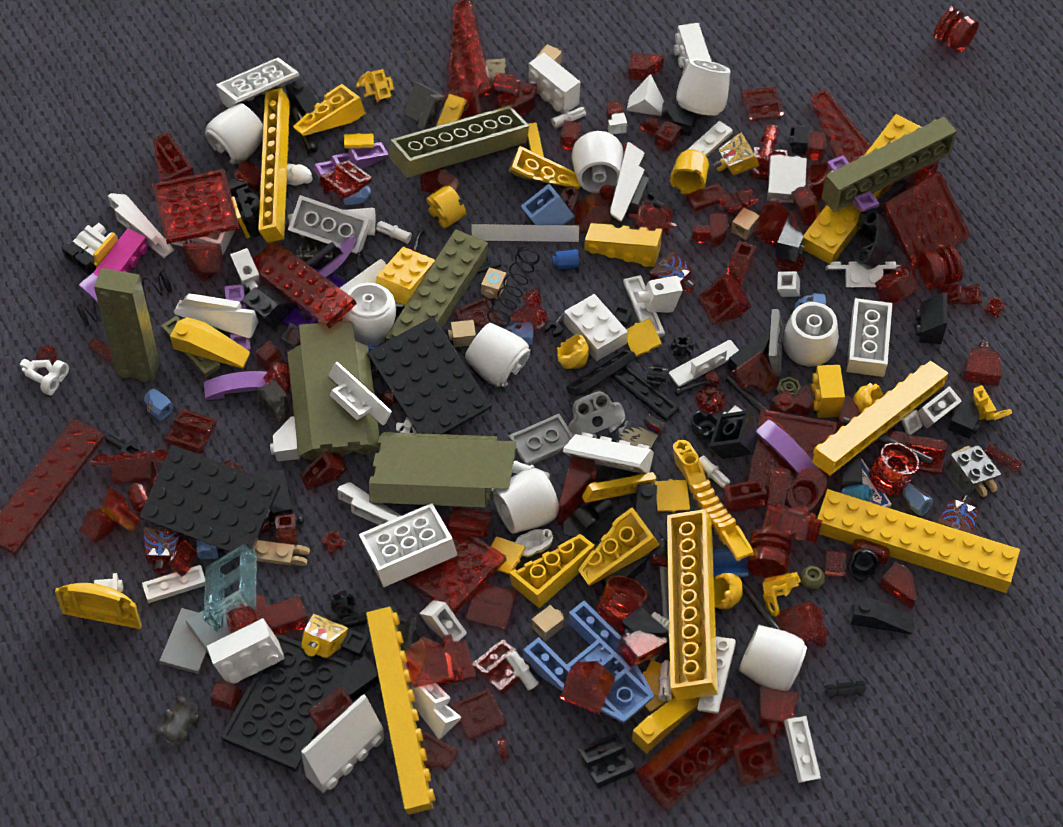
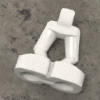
(49, 382)

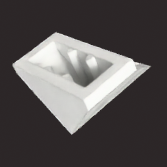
(646, 98)

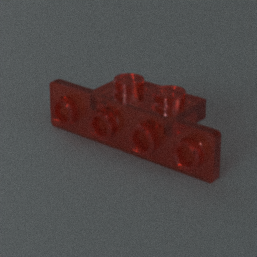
(130, 467)

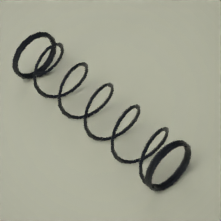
(526, 248)
(347, 279)
(165, 280)

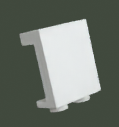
(785, 176)

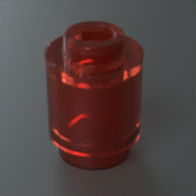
(138, 495)

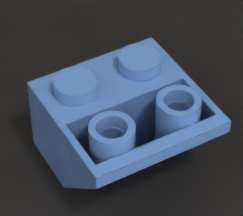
(547, 208)

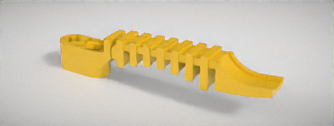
(723, 523)

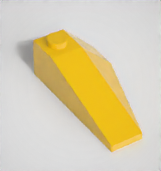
(338, 108)
(537, 168)
(207, 342)
(621, 546)

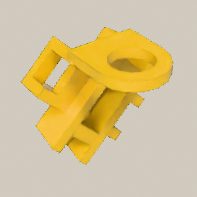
(378, 82)
(985, 406)
(773, 588)

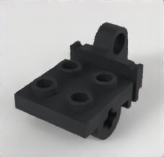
(248, 204)

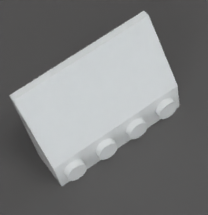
(255, 82)
(611, 454)
(408, 544)
(342, 745)

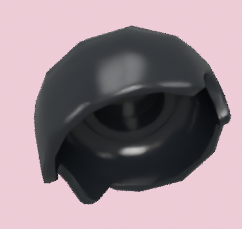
(701, 422)
(863, 563)

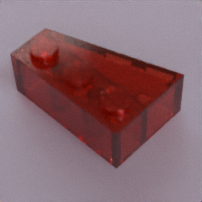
(170, 159)

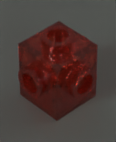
(280, 373)

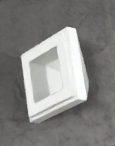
(911, 422)

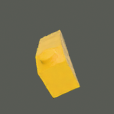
(662, 722)

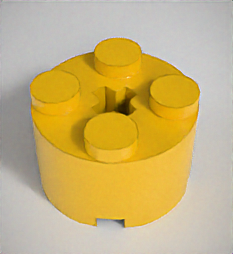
(446, 206)

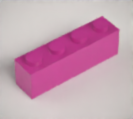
(125, 253)

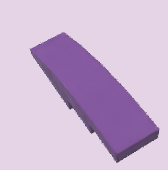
(359, 156)

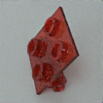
(739, 200)

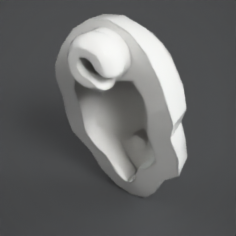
(298, 174)
(535, 541)

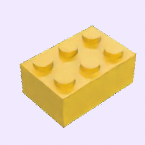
(404, 274)

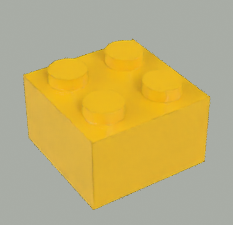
(828, 391)

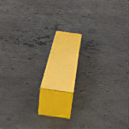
(534, 139)

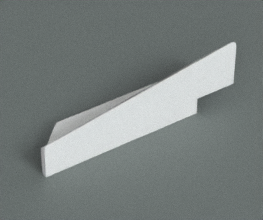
(628, 181)
(133, 219)
(219, 314)
(361, 506)

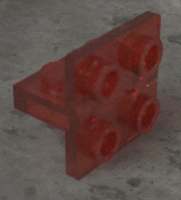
(532, 311)
(931, 447)
(460, 659)

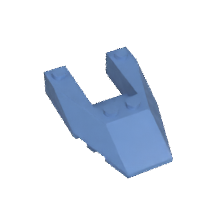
(630, 687)

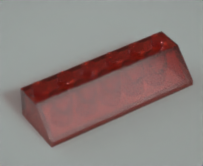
(695, 753)

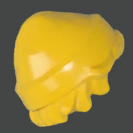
(573, 352)
(867, 396)
(727, 590)

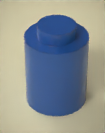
(566, 259)

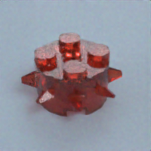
(654, 218)

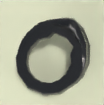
(662, 549)

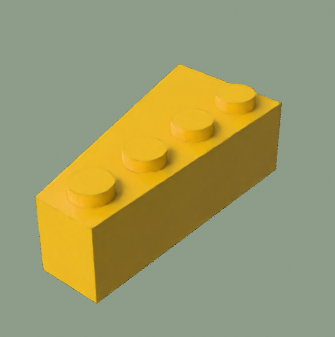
(624, 243)
(552, 571)

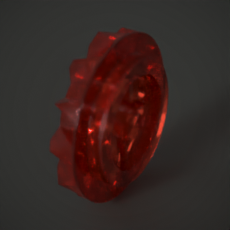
(789, 266)
(711, 406)

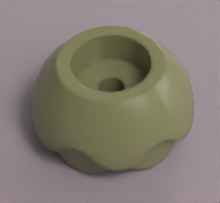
(791, 383)
(808, 581)

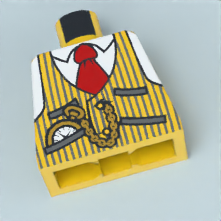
(736, 156)
(323, 637)

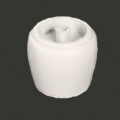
(704, 87)
(236, 132)
(603, 154)
(372, 314)
(811, 334)
(496, 354)
(527, 502)
(773, 658)

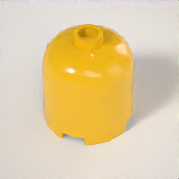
(690, 171)

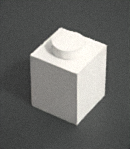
(788, 284)

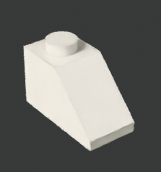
(285, 442)
(442, 620)

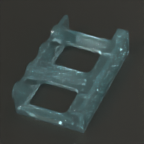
(216, 583)

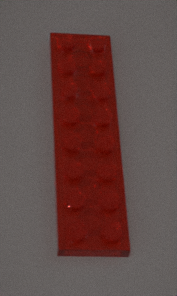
(303, 284)
(47, 483)

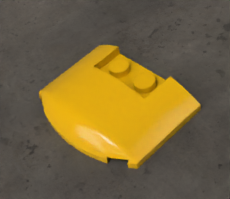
(98, 604)

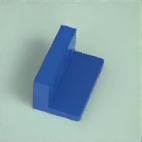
(726, 563)

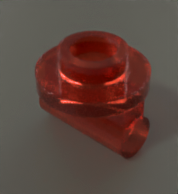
(651, 125)
(47, 353)

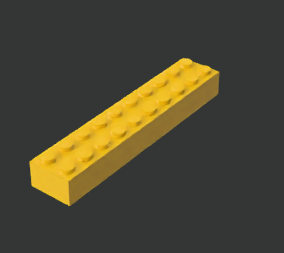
(834, 231)
(919, 541)
(691, 605)

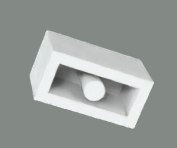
(938, 407)

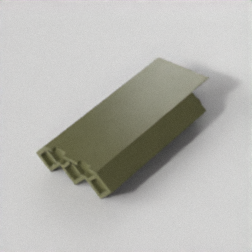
(318, 418)
(440, 469)

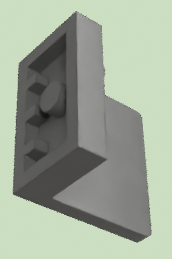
(424, 105)
(968, 469)

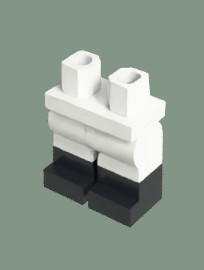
(82, 248)

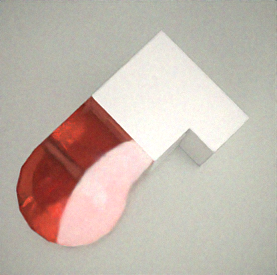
(617, 121)

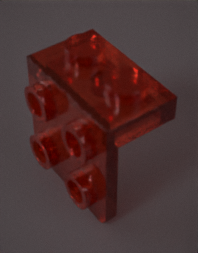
(804, 622)

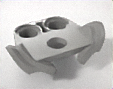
(611, 413)

